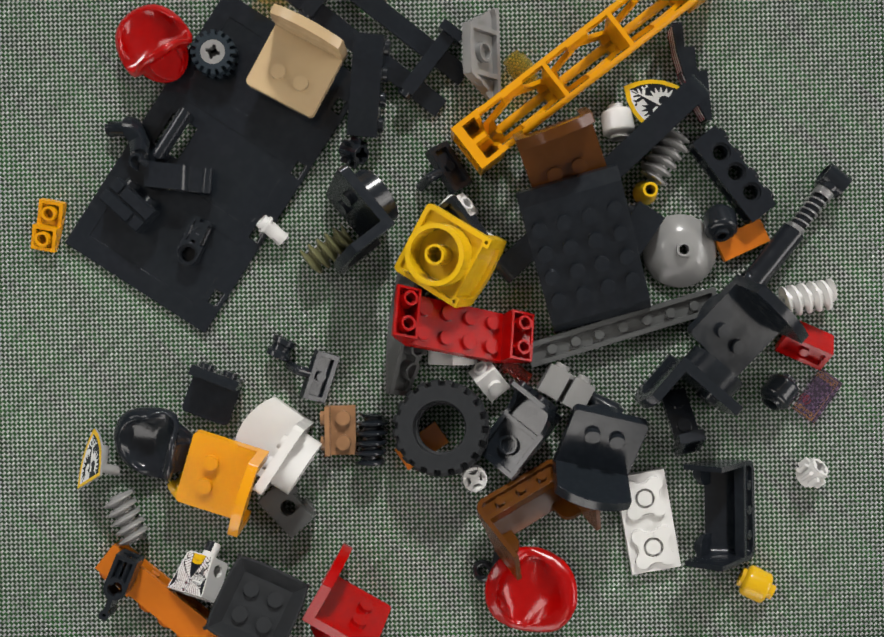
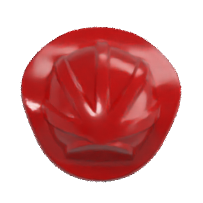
(153, 43)

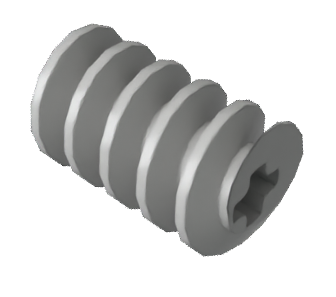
(663, 157)
(126, 517)

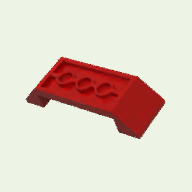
(462, 330)

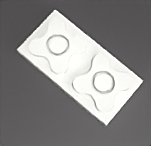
(650, 524)

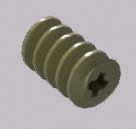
(327, 250)

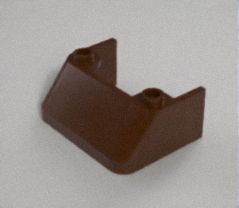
(520, 505)

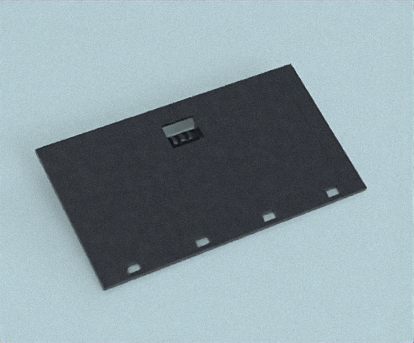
(252, 150)

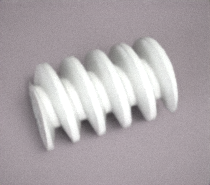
(809, 295)

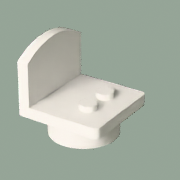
(284, 434)

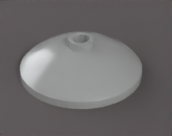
(663, 254)

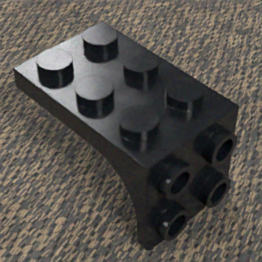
(520, 430)

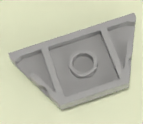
(482, 52)

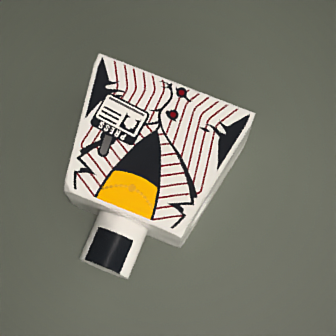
(200, 574)

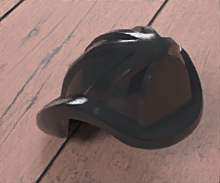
(152, 441)

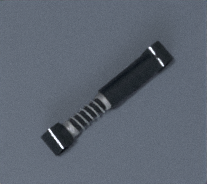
(829, 184)

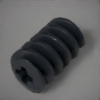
(372, 439)

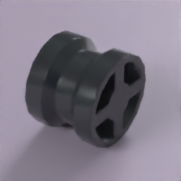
(281, 348)

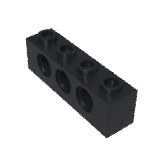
(731, 189)

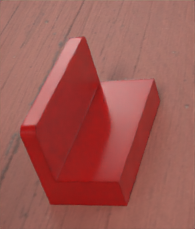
(814, 351)

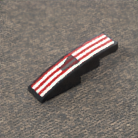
(685, 66)

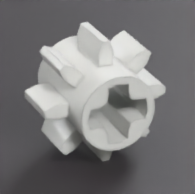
(811, 472)

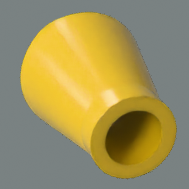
(641, 195)

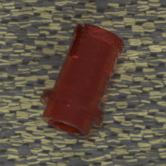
(516, 371)

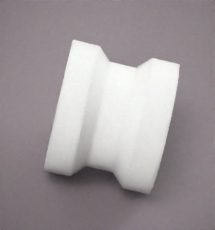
(473, 482)

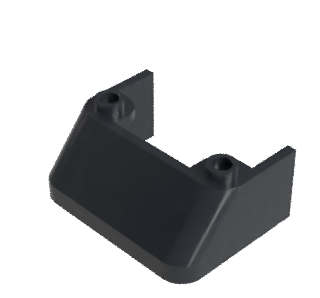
(728, 514)

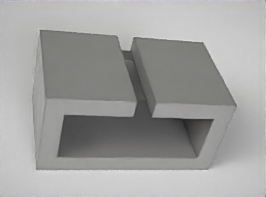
(564, 386)

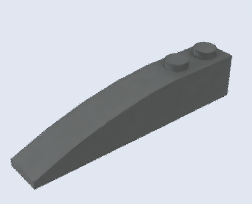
(400, 359)

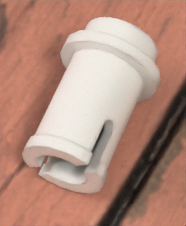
(272, 230)

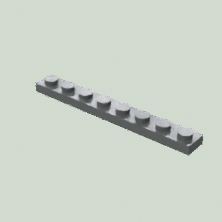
(619, 328)

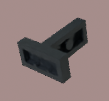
(682, 423)

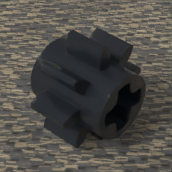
(353, 152)

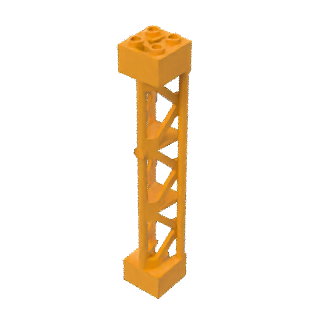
(483, 141)

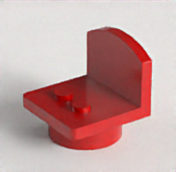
(343, 608)

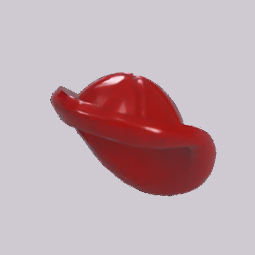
(537, 601)

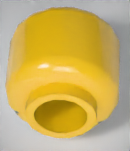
(755, 584)

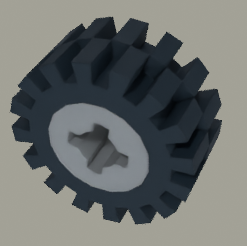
(218, 62)

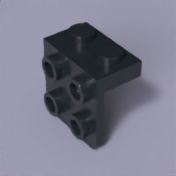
(212, 393)

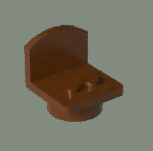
(561, 149)

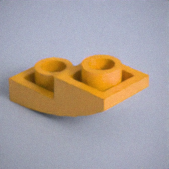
(49, 225)

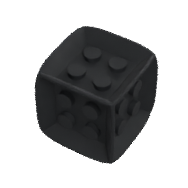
(256, 601)

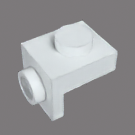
(489, 380)

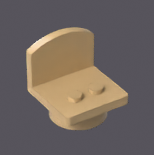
(297, 62)

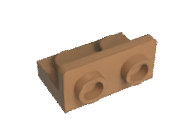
(339, 430)

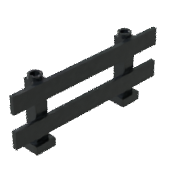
(433, 53)

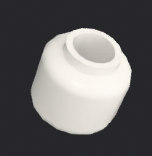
(617, 122)

